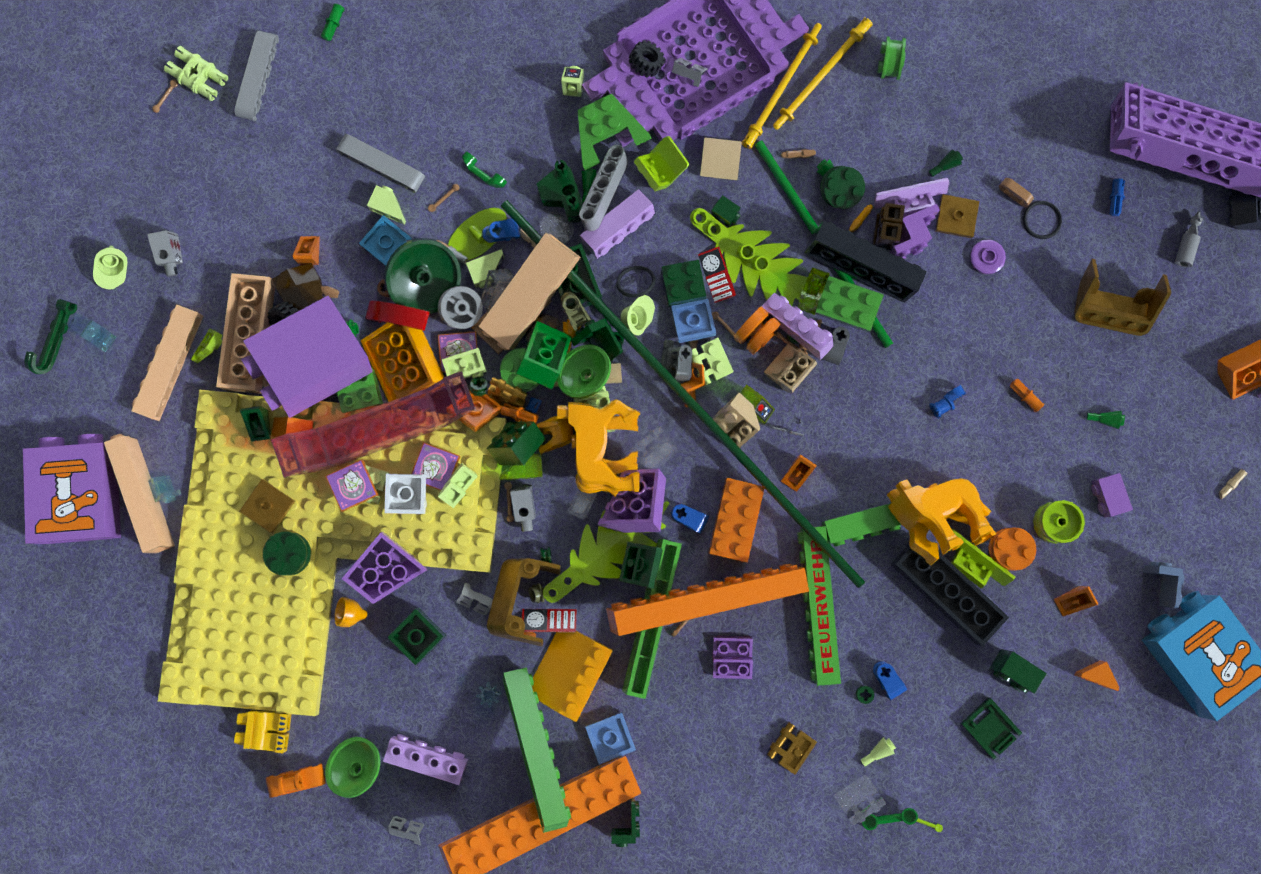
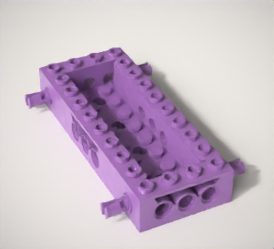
(1187, 138)

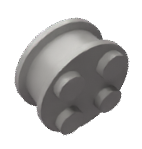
(460, 307)

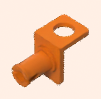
(694, 382)

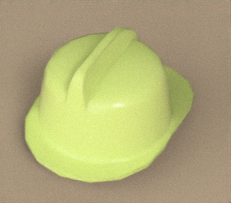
(110, 268)
(638, 315)

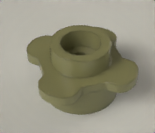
(536, 593)

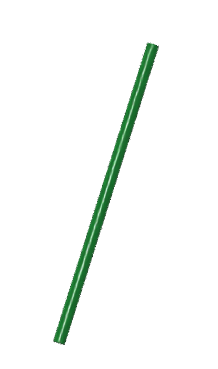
(810, 223)

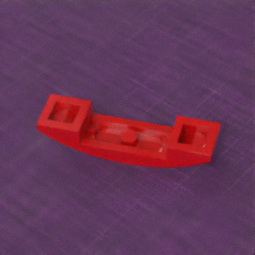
(397, 314)

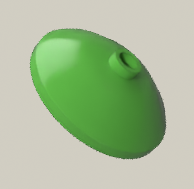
(578, 366)
(344, 763)

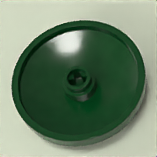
(421, 273)

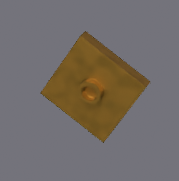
(957, 216)
(267, 506)

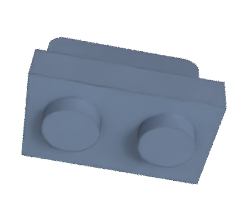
(1170, 583)

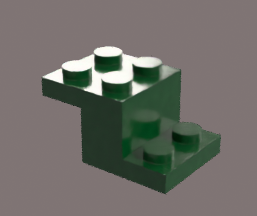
(641, 565)

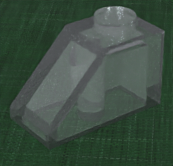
(494, 286)
(581, 504)

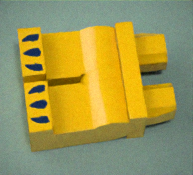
(257, 730)

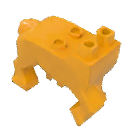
(590, 442)
(930, 507)

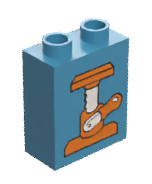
(1206, 655)

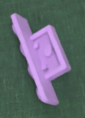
(913, 197)

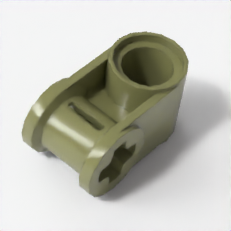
(576, 313)

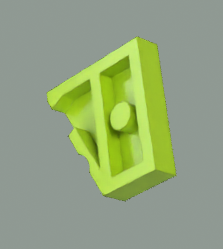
(211, 341)

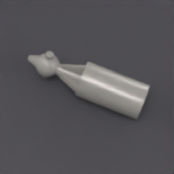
(1189, 243)

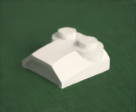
(405, 493)

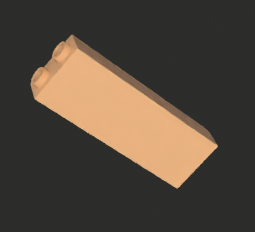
(529, 292)
(134, 485)

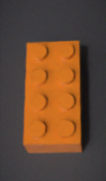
(736, 520)

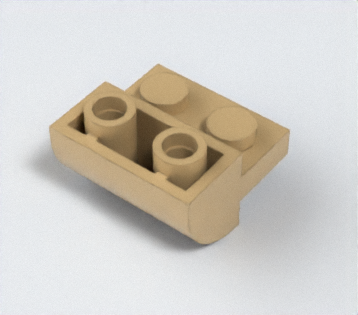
(790, 368)

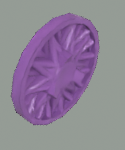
(987, 257)

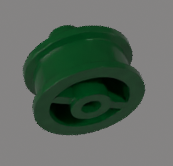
(842, 187)
(286, 553)

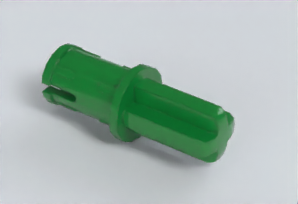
(332, 22)

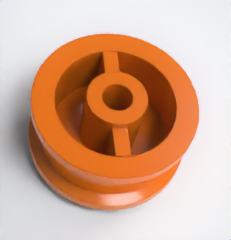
(1012, 548)

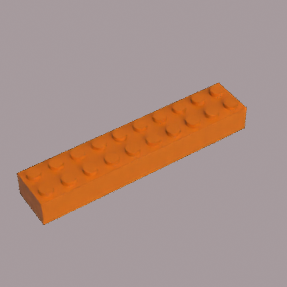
(706, 600)
(520, 828)

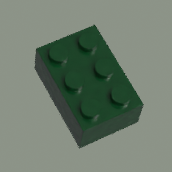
(584, 271)

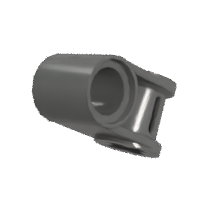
(837, 351)
(679, 365)

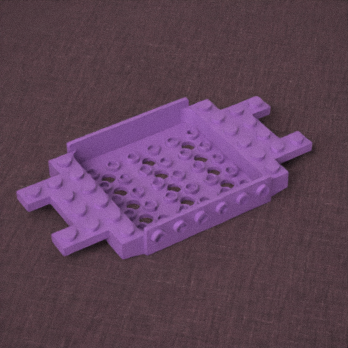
(749, 28)

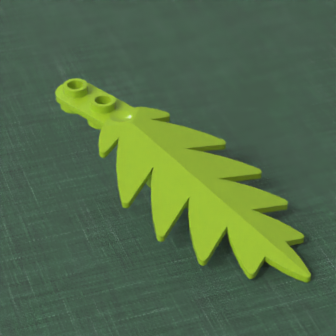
(755, 260)
(596, 559)

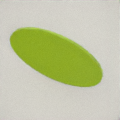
(468, 236)

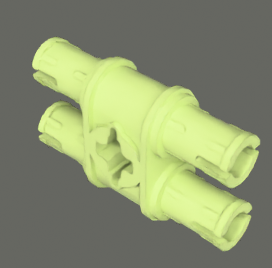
(197, 81)

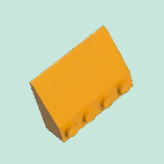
(401, 360)
(570, 672)

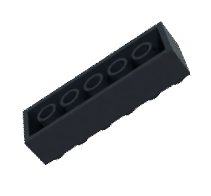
(865, 261)
(952, 595)

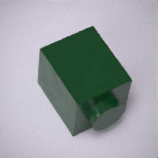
(726, 211)

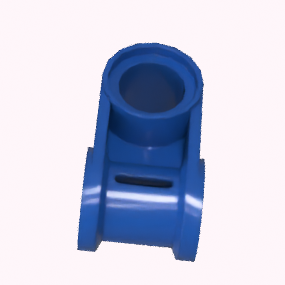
(501, 231)
(693, 518)
(890, 681)

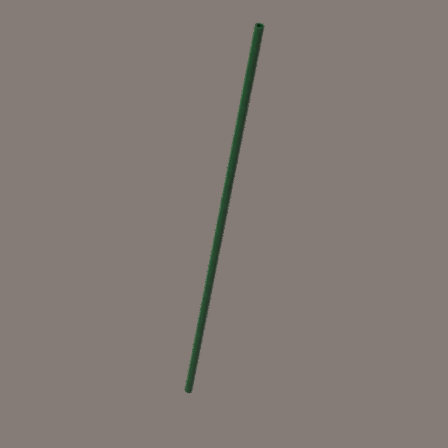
(695, 407)

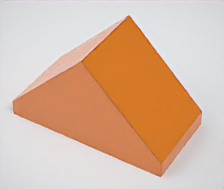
(307, 250)
(287, 425)
(798, 472)
(1075, 600)
(1099, 674)

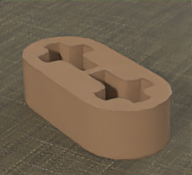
(1016, 192)

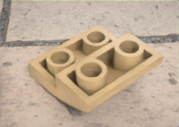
(720, 158)

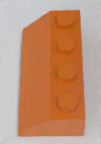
(1241, 370)

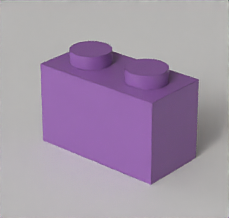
(1111, 495)

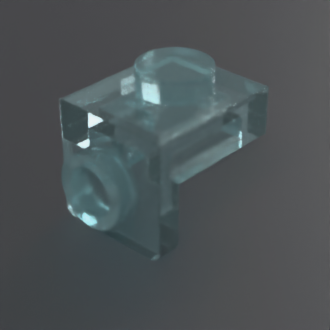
(98, 335)
(163, 489)

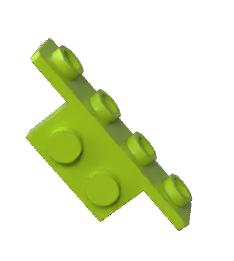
(979, 566)

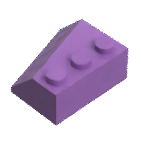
(637, 510)
(382, 569)

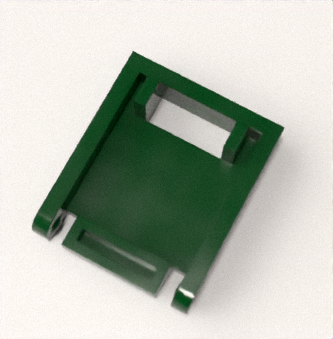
(992, 730)

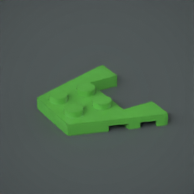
(602, 121)

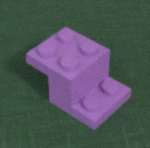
(915, 232)

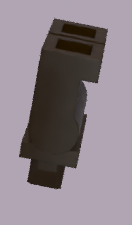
(888, 225)

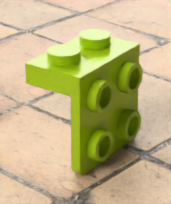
(662, 164)

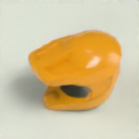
(559, 429)

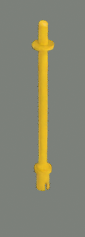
(856, 35)
(756, 129)

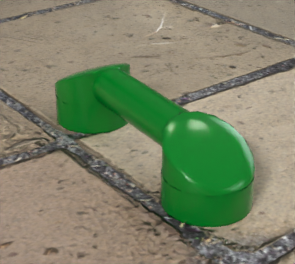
(496, 181)
(908, 815)

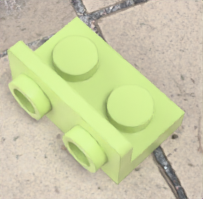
(468, 362)

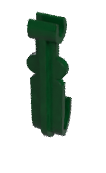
(53, 340)

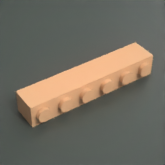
(167, 362)

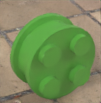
(893, 58)
(509, 368)

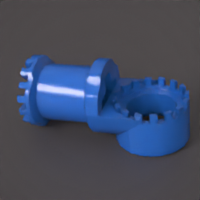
(947, 402)

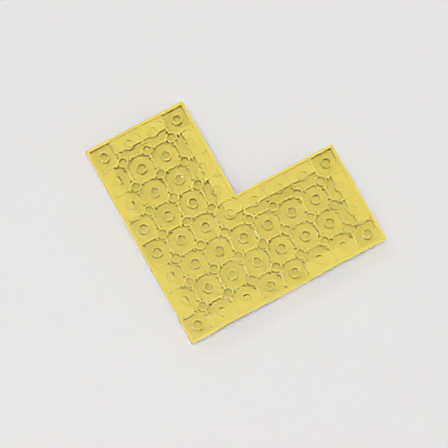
(262, 635)

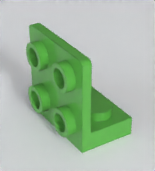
(360, 394)

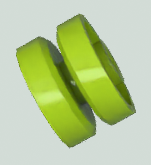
(1065, 530)

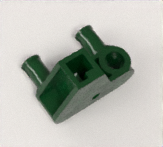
(557, 188)

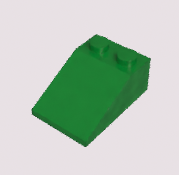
(544, 355)

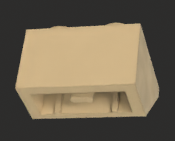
(738, 419)

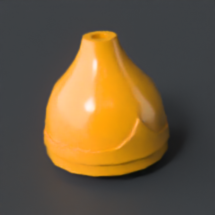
(348, 612)

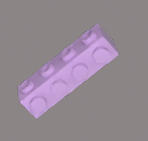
(618, 224)
(798, 326)
(426, 760)

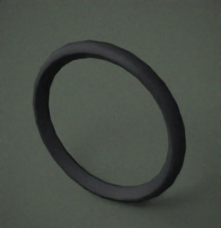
(1042, 203)
(638, 294)

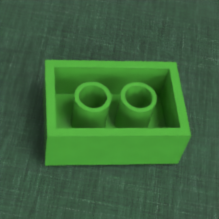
(849, 304)

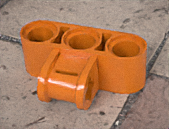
(295, 780)

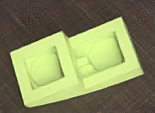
(456, 485)

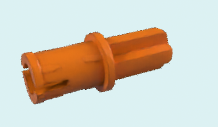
(1026, 395)
(518, 414)

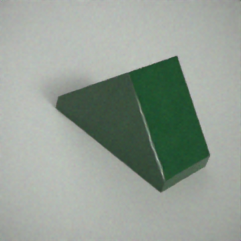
(256, 423)

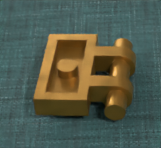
(505, 393)
(797, 750)

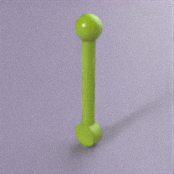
(938, 827)

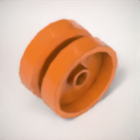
(758, 331)

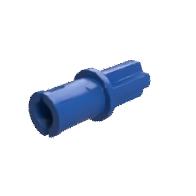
(1117, 196)

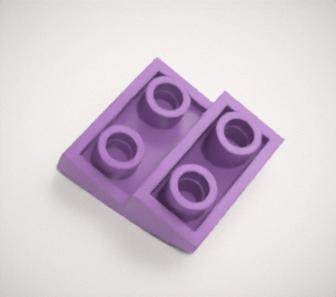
(732, 657)

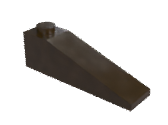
(299, 286)

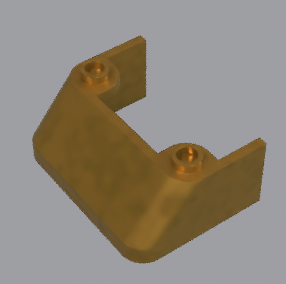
(1117, 311)
(500, 619)

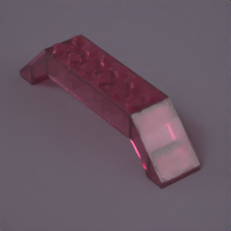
(374, 428)

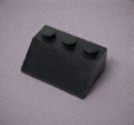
(1245, 211)

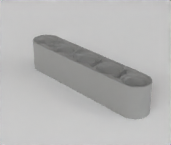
(255, 75)
(378, 161)
(603, 188)

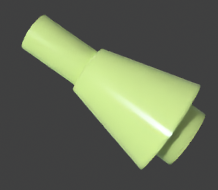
(882, 749)

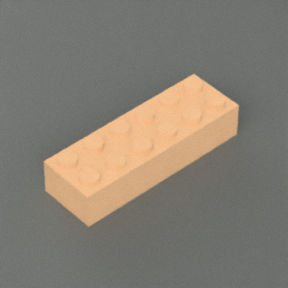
(246, 315)

